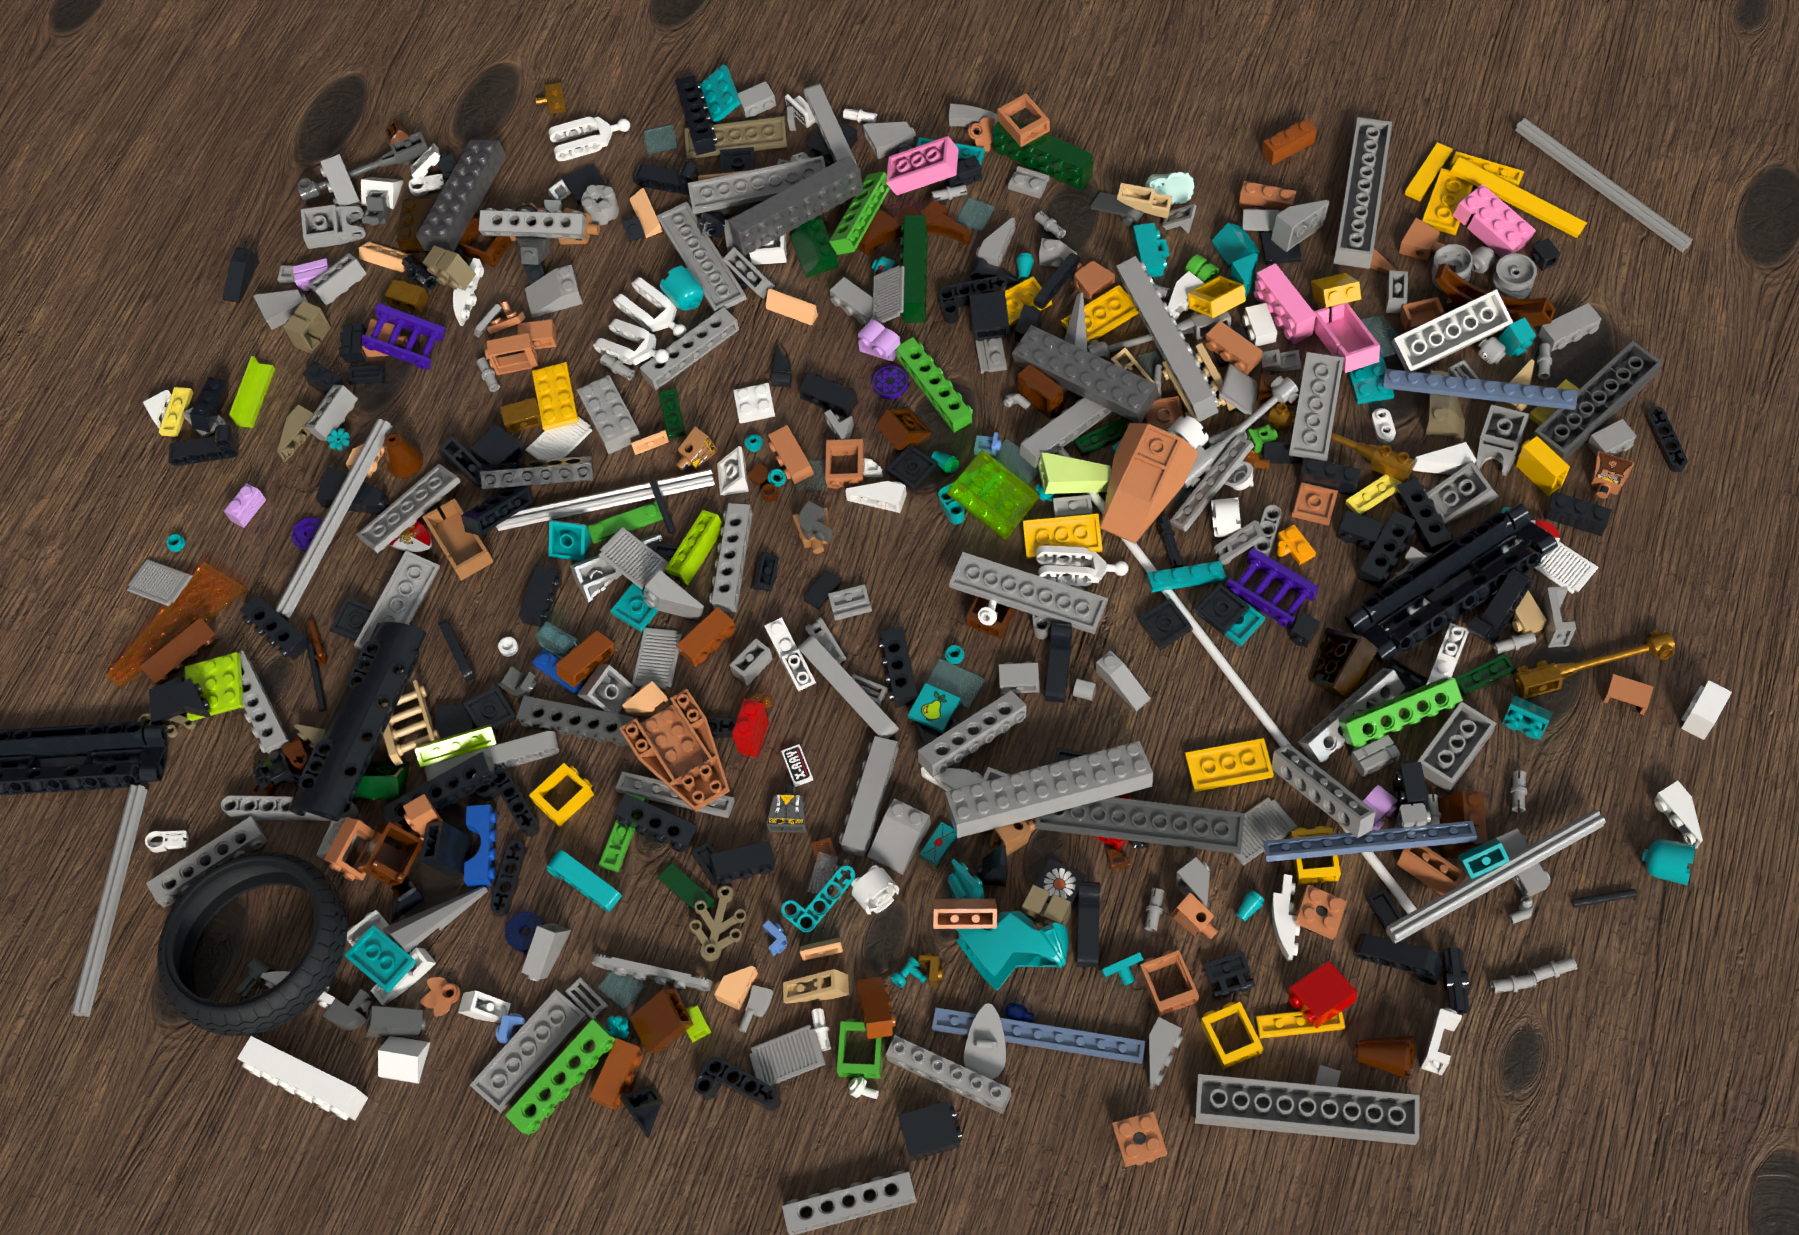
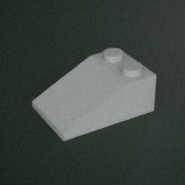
(1298, 223)
(553, 292)
(1462, 493)
(670, 598)
(899, 836)

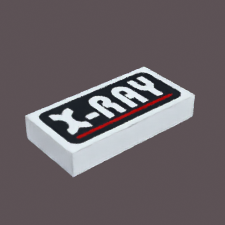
(797, 765)

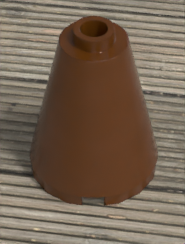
(401, 456)
(1388, 1054)

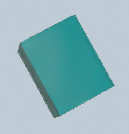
(1233, 244)
(1244, 271)
(568, 540)

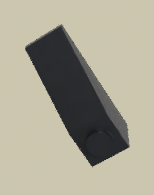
(239, 274)
(461, 460)
(994, 867)

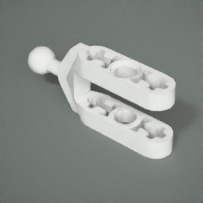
(587, 145)
(662, 321)
(635, 334)
(1093, 574)

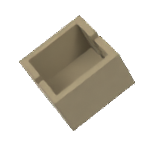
(449, 268)
(308, 320)
(1043, 913)

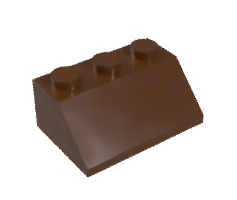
(1461, 808)

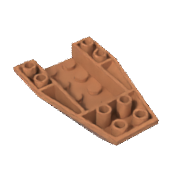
(1144, 479)
(680, 751)

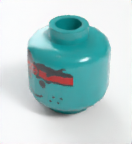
(883, 264)

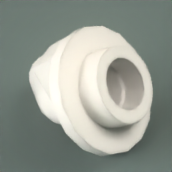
(987, 614)
(858, 1088)

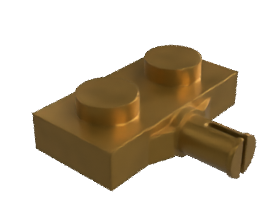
(553, 98)

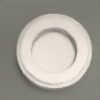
(508, 646)

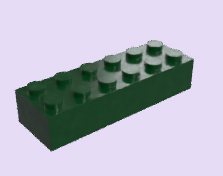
(1047, 155)
(914, 259)

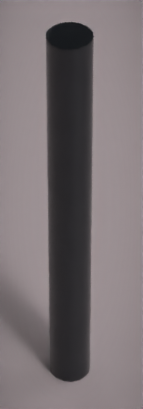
(316, 678)

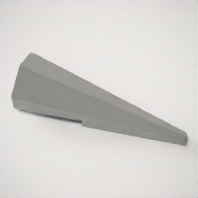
(1077, 329)
(596, 574)
(416, 928)

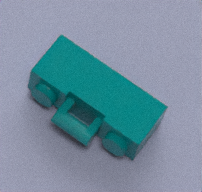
(1147, 242)

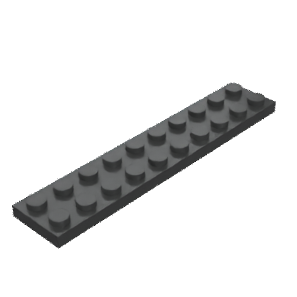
(1151, 824)

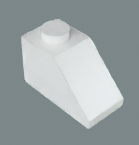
(483, 1007)

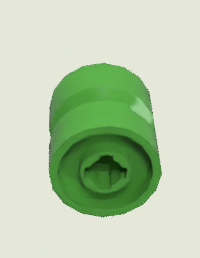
(1201, 269)

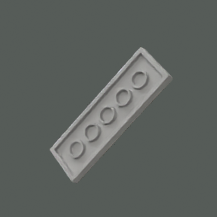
(1316, 406)
(408, 508)
(401, 595)
(528, 1051)

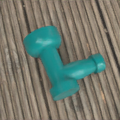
(910, 967)

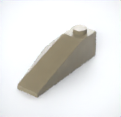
(1444, 414)

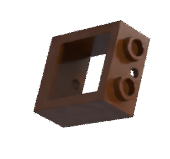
(493, 253)
(1040, 391)
(996, 629)

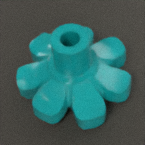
(338, 439)
(618, 1026)

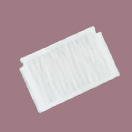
(559, 441)
(1566, 568)

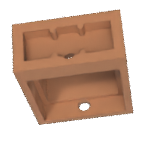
(1029, 132)
(512, 362)
(843, 448)
(341, 843)
(1175, 1002)

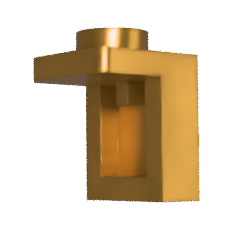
(936, 972)

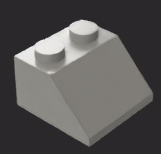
(606, 689)
(1194, 879)

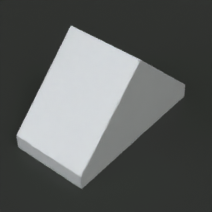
(157, 406)

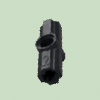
(419, 272)
(1456, 980)

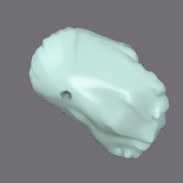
(1178, 185)

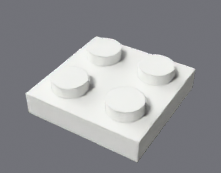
(428, 158)
(754, 403)

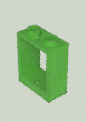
(858, 1070)

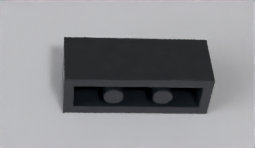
(828, 395)
(209, 404)
(1330, 476)
(1578, 514)
(540, 596)
(742, 862)

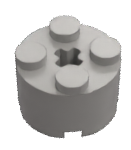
(600, 204)

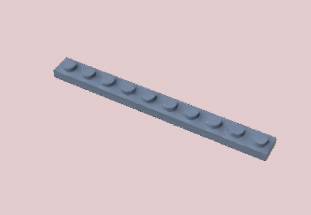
(1481, 389)
(1372, 841)
(1047, 1037)

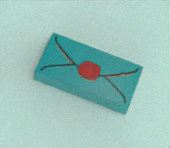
(938, 844)

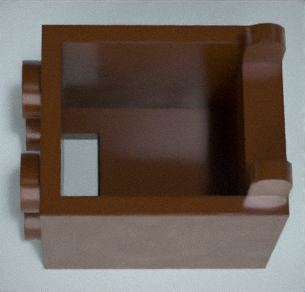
(386, 861)

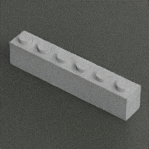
(1062, 430)
(869, 797)

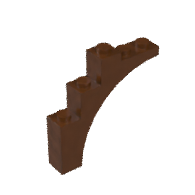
(886, 228)
(1461, 292)

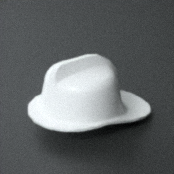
(1241, 477)

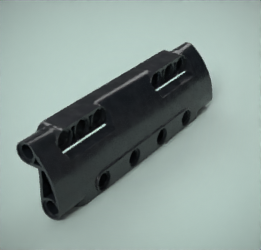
(1450, 582)
(358, 718)
(66, 758)

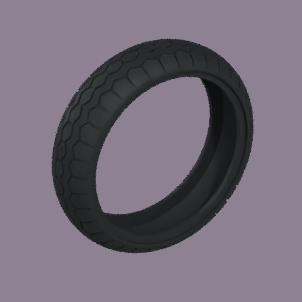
(206, 898)

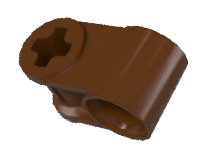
(296, 753)

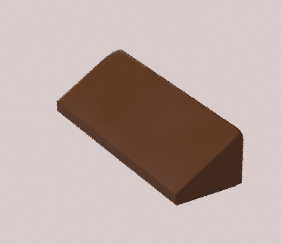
(397, 131)

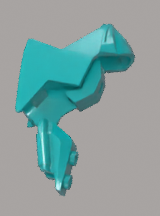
(1011, 944)

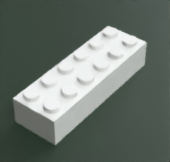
(1452, 331)
(302, 1079)

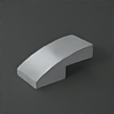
(1278, 361)

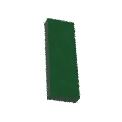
(672, 413)
(1101, 437)
(1485, 674)
(685, 888)

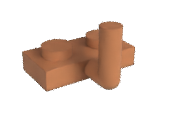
(511, 319)

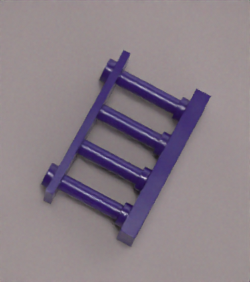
(407, 321)
(1276, 571)

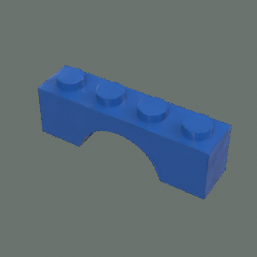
(480, 869)

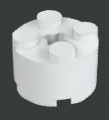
(1189, 430)
(1226, 516)
(874, 890)

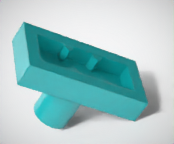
(1123, 969)

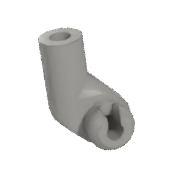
(1016, 399)
(1524, 912)

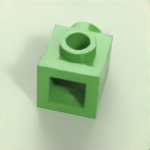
(1261, 435)

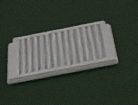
(888, 294)
(1239, 390)
(632, 558)
(158, 582)
(657, 658)
(1263, 823)
(787, 1056)

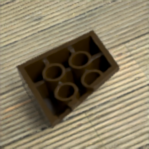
(411, 219)
(1342, 662)

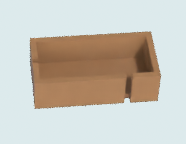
(461, 548)

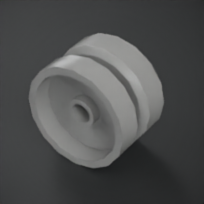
(1514, 276)

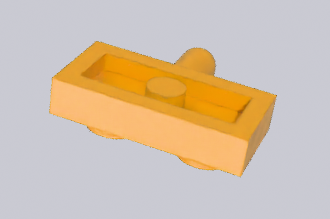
(1294, 543)

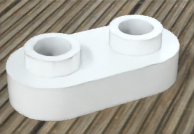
(1383, 424)

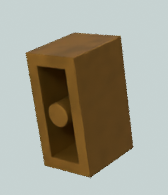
(406, 296)
(521, 415)

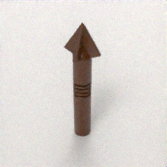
(321, 657)

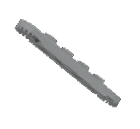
(659, 975)

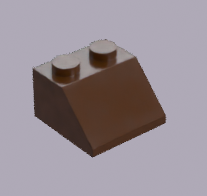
(902, 428)

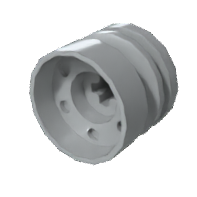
(1456, 258)

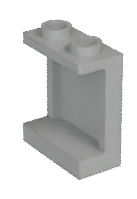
(1557, 632)

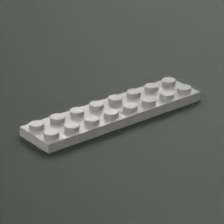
(750, 185)
(701, 257)
(1028, 592)

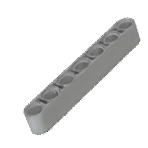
(827, 122)
(848, 688)
(504, 754)
(278, 812)

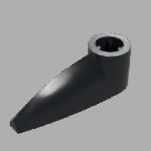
(981, 270)
(782, 368)

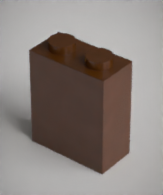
(661, 1021)

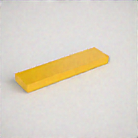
(1428, 171)
(1504, 172)
(1293, 1024)

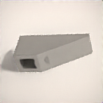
(1161, 1044)

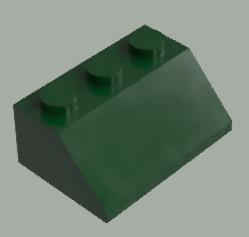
(814, 248)
(383, 780)

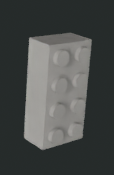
(608, 414)
(1456, 746)

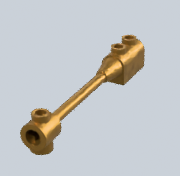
(1382, 457)
(1549, 677)

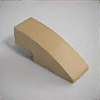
(1145, 200)

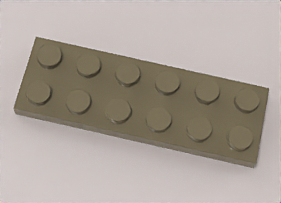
(759, 133)

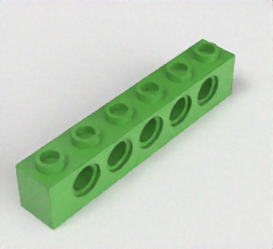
(860, 214)
(955, 418)
(1353, 725)
(535, 1095)

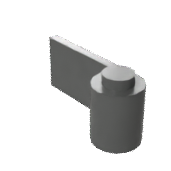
(1109, 203)

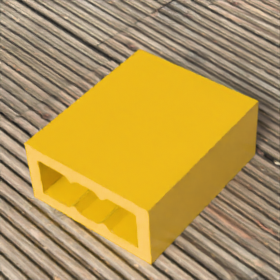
(1336, 290)
(1542, 465)

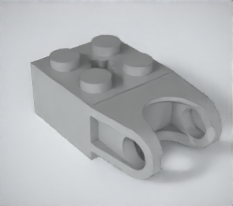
(330, 225)
(1501, 437)

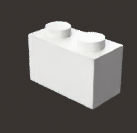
(1259, 324)

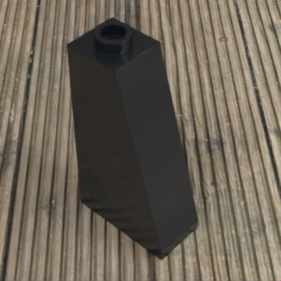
(367, 500)

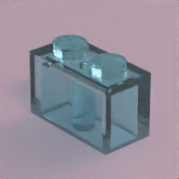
(555, 640)

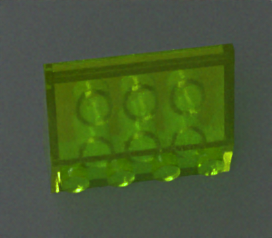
(993, 494)

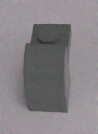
(377, 208)
(811, 522)
(517, 682)
(349, 1016)

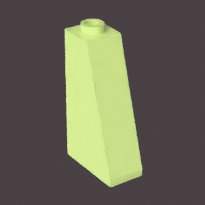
(1072, 475)

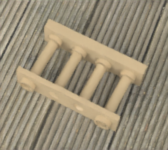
(1210, 371)
(392, 736)

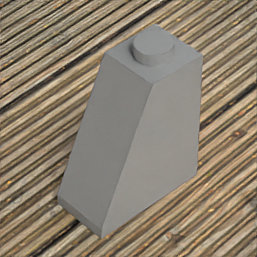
(887, 137)
(279, 306)
(544, 950)

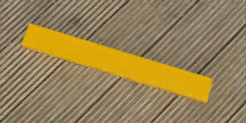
(1519, 197)

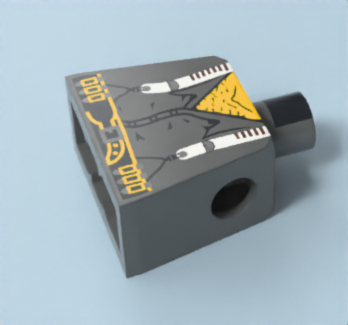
(787, 812)

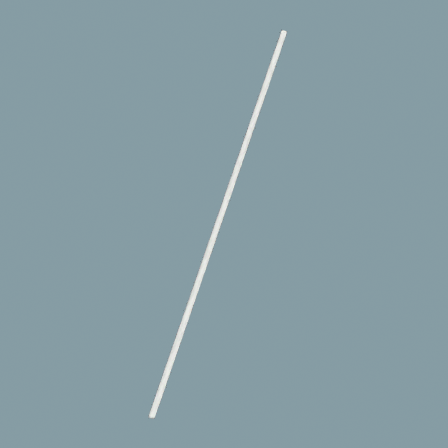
(1372, 859)

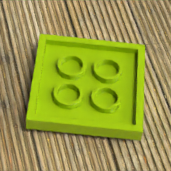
(220, 682)

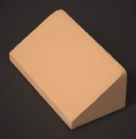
(650, 442)
(821, 949)

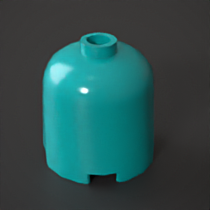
(682, 288)
(1669, 860)

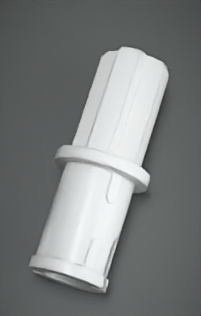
(860, 116)
(821, 1029)

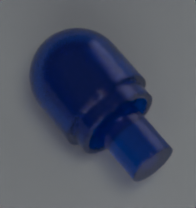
(1018, 1012)

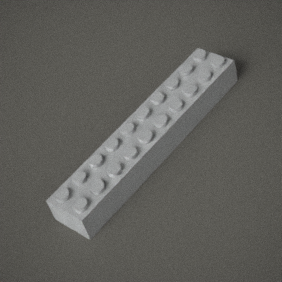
(1363, 193)
(1168, 338)
(1048, 789)
(1307, 1109)

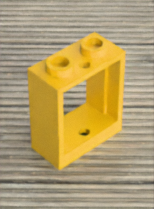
(1216, 296)
(561, 816)
(1315, 875)
(1238, 1055)

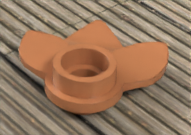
(985, 134)
(438, 996)

